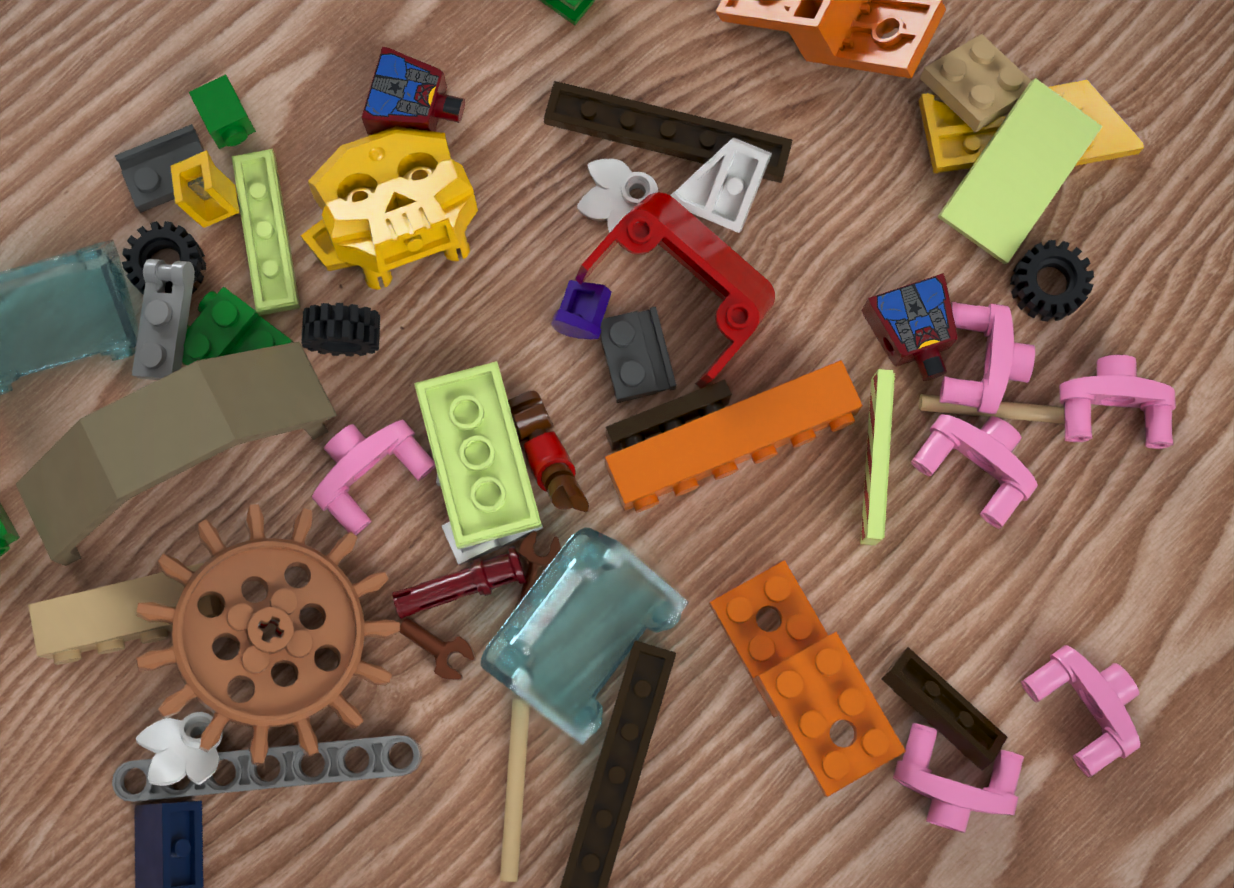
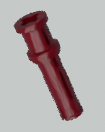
(479, 577)

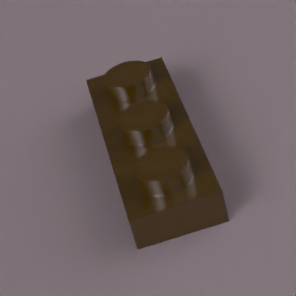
(668, 415)
(945, 708)

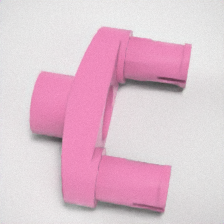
(1003, 358)
(1120, 387)
(990, 450)
(358, 455)
(1104, 697)
(954, 800)

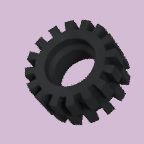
(156, 240)
(1068, 264)
(340, 329)

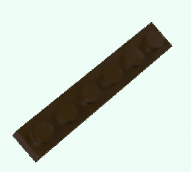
(655, 127)
(619, 767)

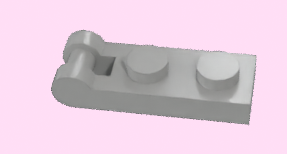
(163, 319)

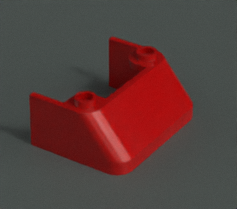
(665, 222)

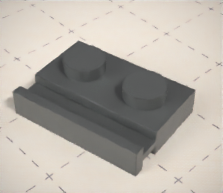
(149, 169)
(636, 355)

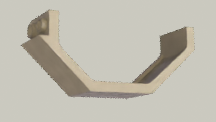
(166, 432)

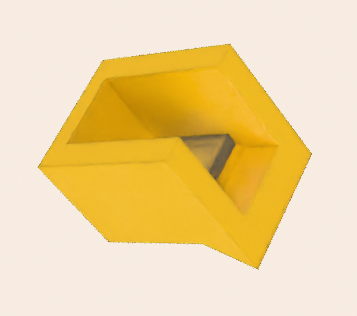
(203, 190)

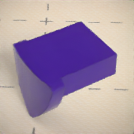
(582, 310)

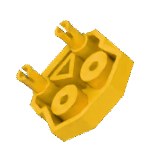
(394, 201)

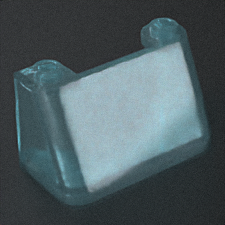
(64, 312)
(579, 629)

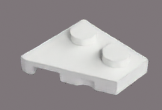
(725, 185)

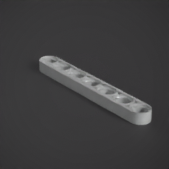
(290, 769)

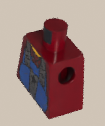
(408, 95)
(914, 324)

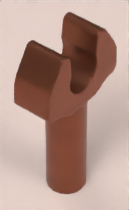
(535, 563)
(438, 648)

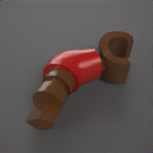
(545, 452)

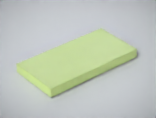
(1019, 171)
(477, 455)

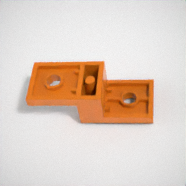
(847, 30)
(807, 678)

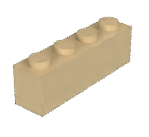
(107, 617)

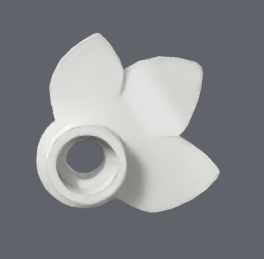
(612, 196)
(178, 750)

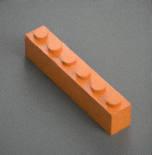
(732, 436)

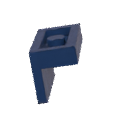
(169, 845)

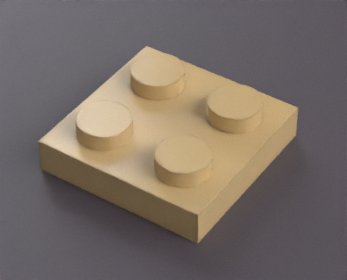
(976, 82)

